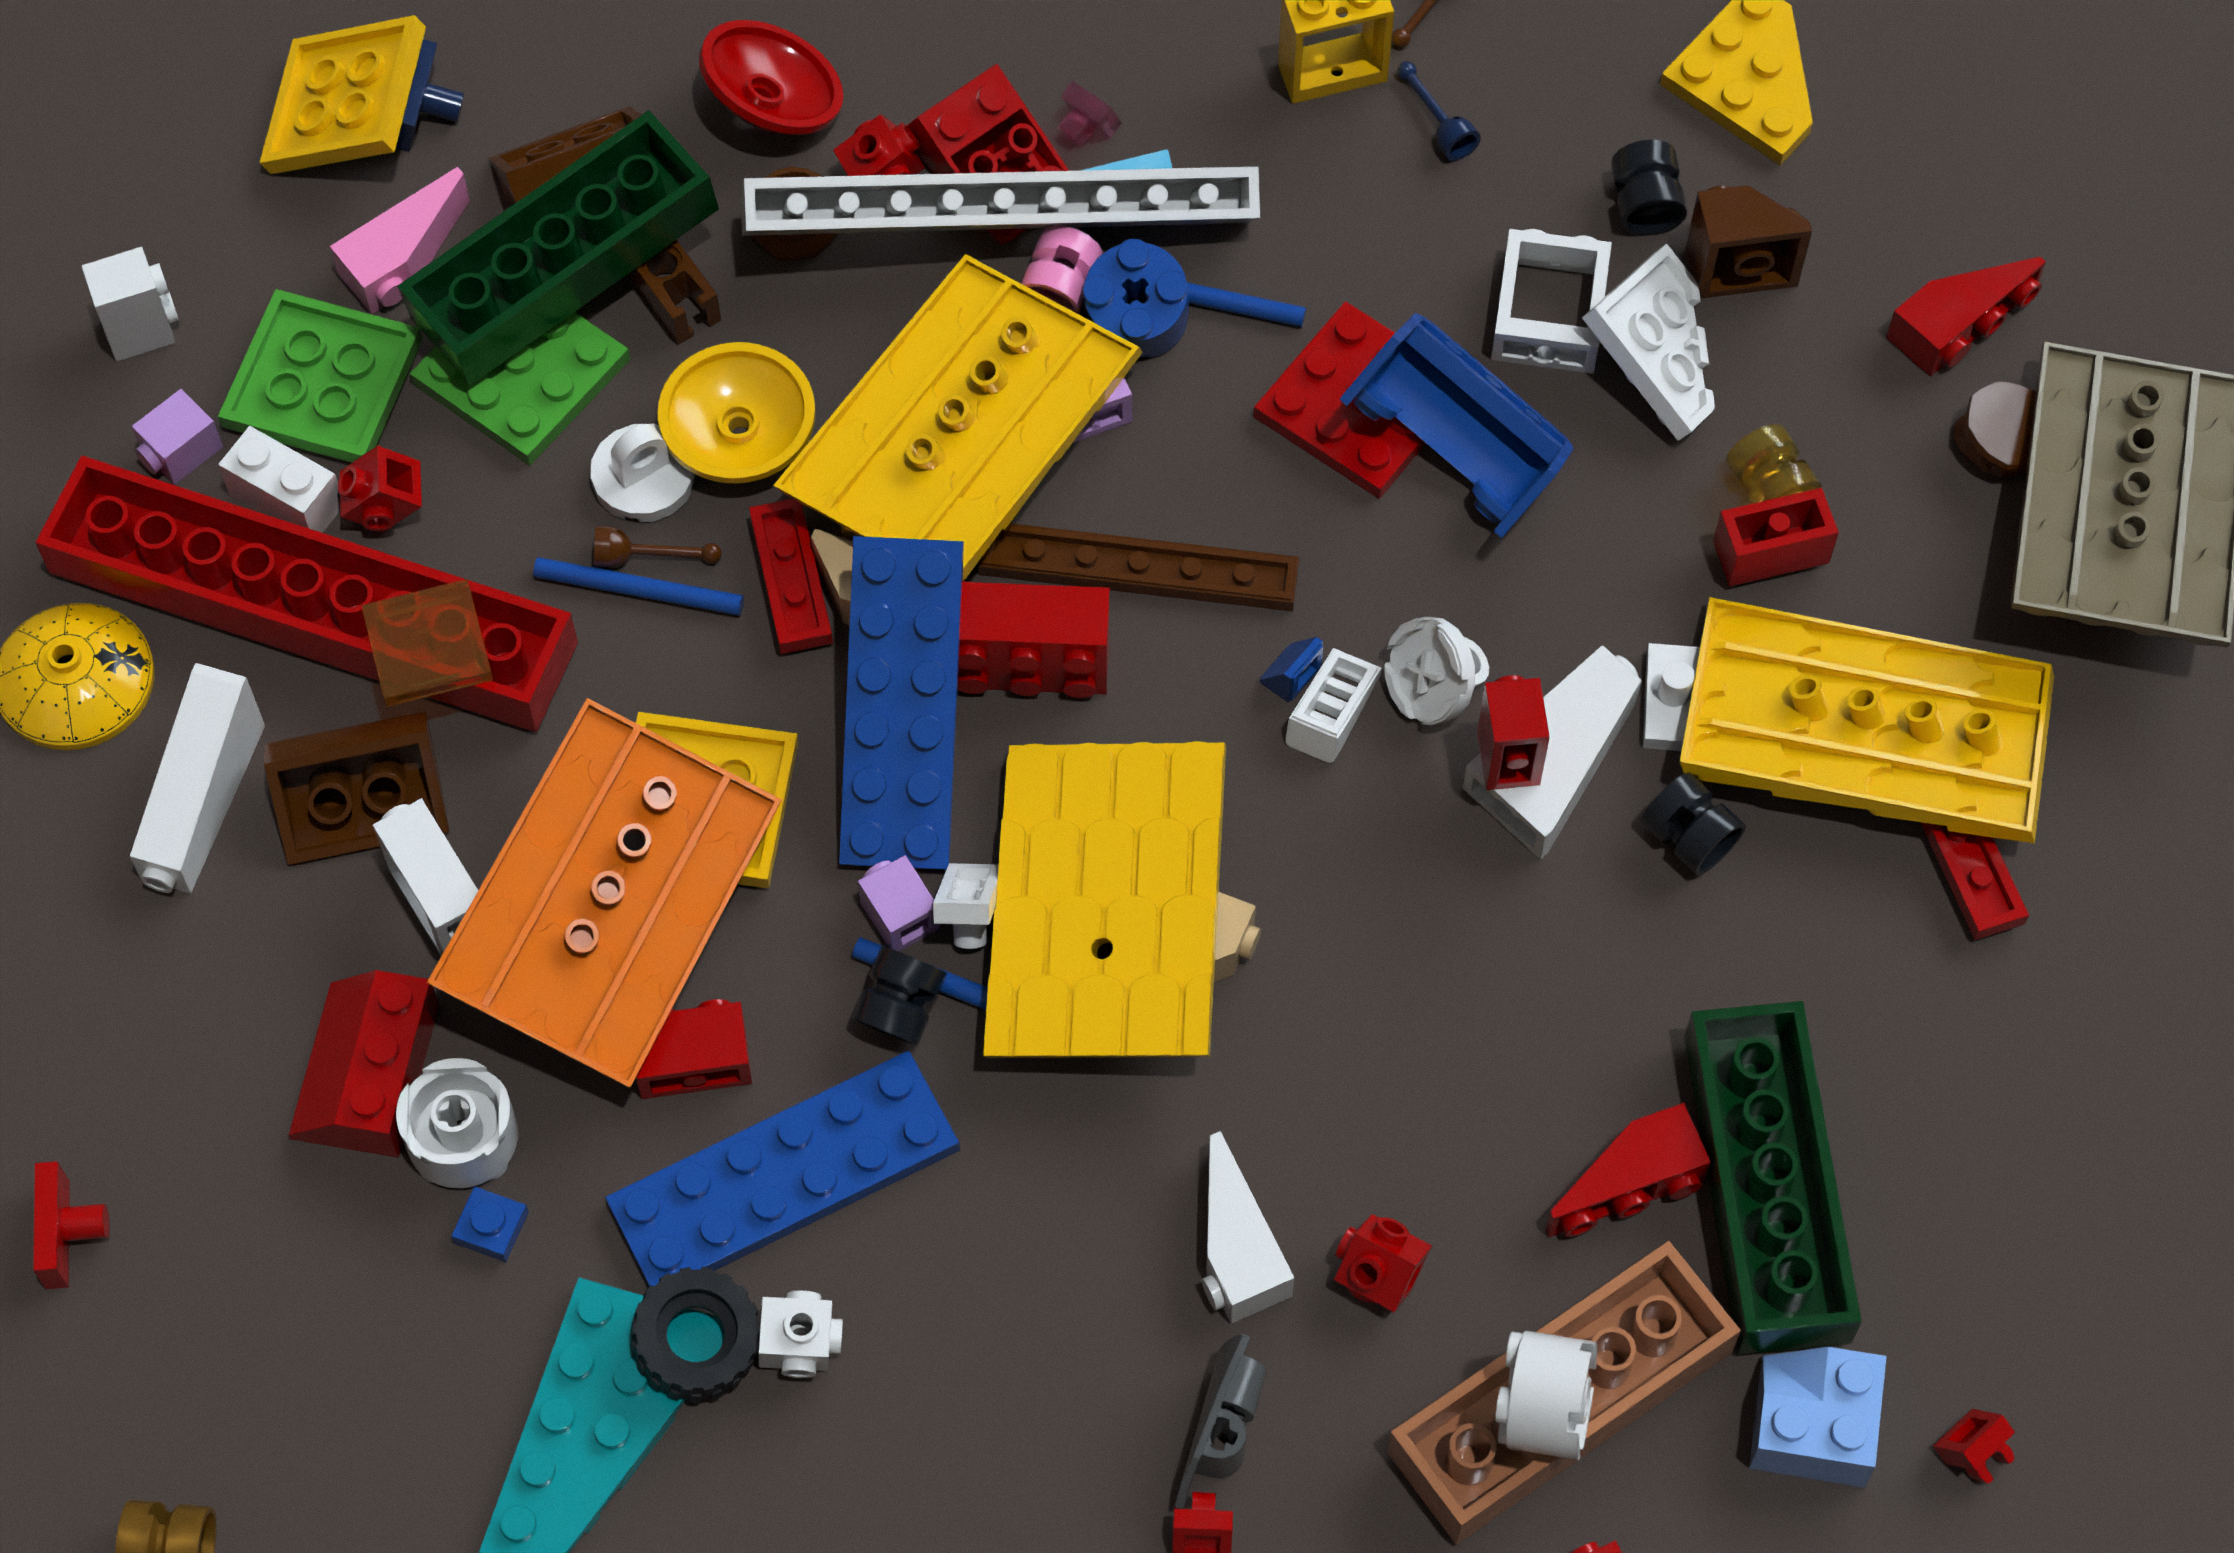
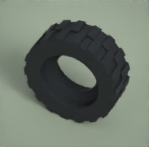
(699, 1290)

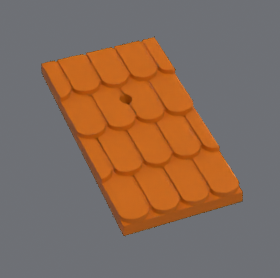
(578, 929)

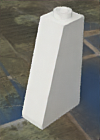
(1582, 724)
(196, 778)

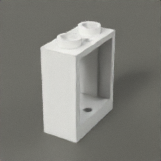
(1545, 342)
(426, 869)

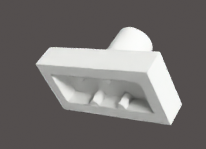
(1668, 694)
(967, 902)

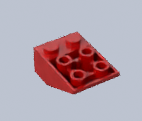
(984, 131)

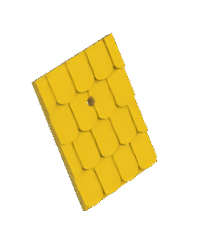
(938, 448)
(1837, 712)
(1096, 854)

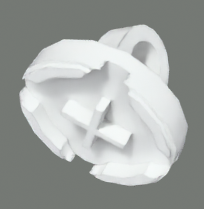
(639, 475)
(1433, 670)

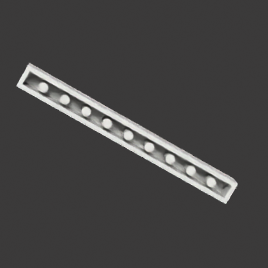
(999, 200)

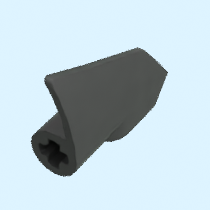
(1227, 1406)

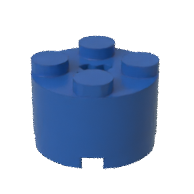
(1135, 272)

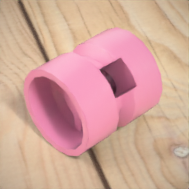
(1061, 265)

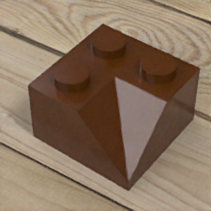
(1745, 242)

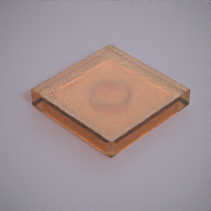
(427, 642)

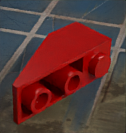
(1953, 311)
(1644, 1163)

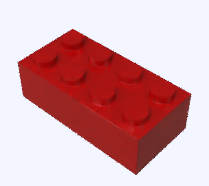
(1034, 639)

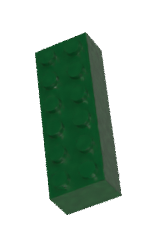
(559, 247)
(1772, 1178)

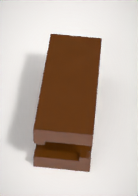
(668, 291)

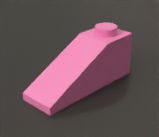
(399, 241)

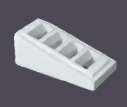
(1318, 733)

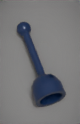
(1455, 135)

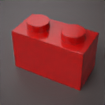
(1775, 537)
(1513, 732)
(697, 1051)

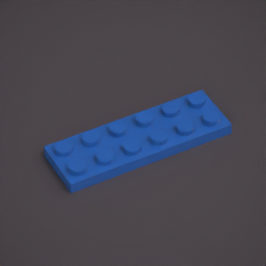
(901, 701)
(784, 1172)

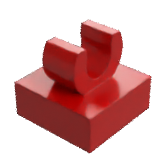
(1976, 1440)
(1202, 1527)

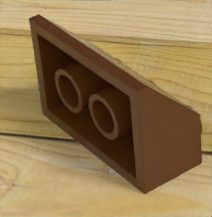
(534, 163)
(345, 779)

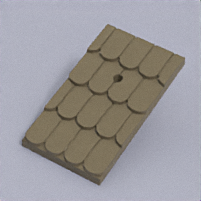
(2121, 527)

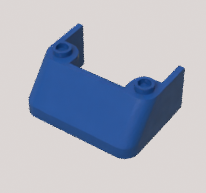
(1463, 417)

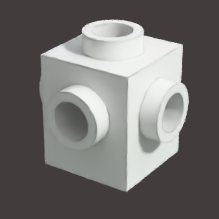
(792, 1315)

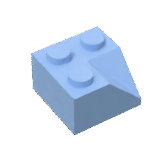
(1819, 1414)

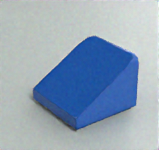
(1294, 668)

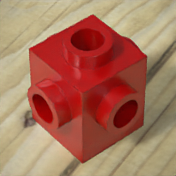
(880, 149)
(380, 489)
(1380, 1261)

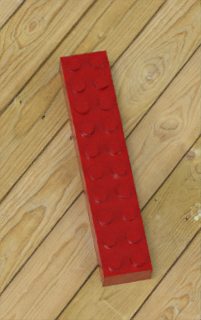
(284, 583)

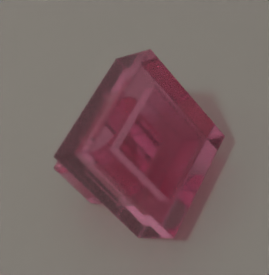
(1086, 115)

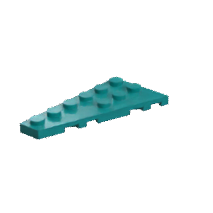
(589, 1421)

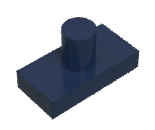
(427, 97)

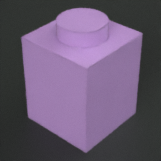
(176, 437)
(897, 903)

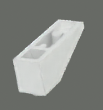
(1243, 1257)

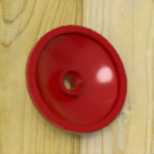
(770, 77)

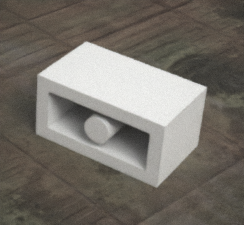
(131, 303)
(280, 481)

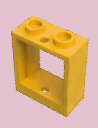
(1359, 57)

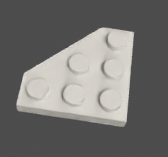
(1655, 339)

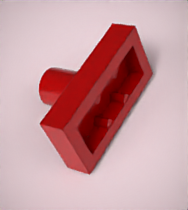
(59, 1223)

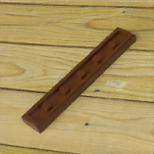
(1143, 566)

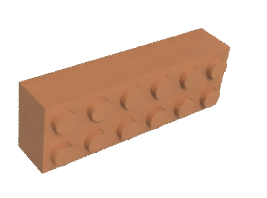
(1652, 1337)

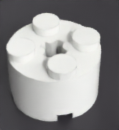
(429, 1117)
(1546, 1394)

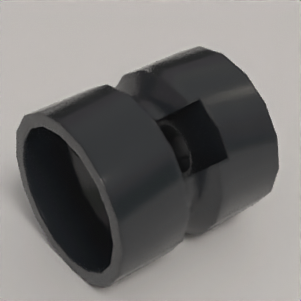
(1648, 187)
(1706, 837)
(899, 995)

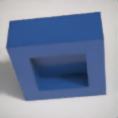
(490, 1224)

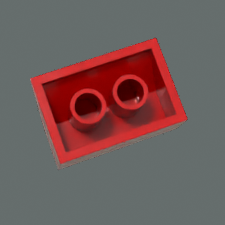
(362, 1059)

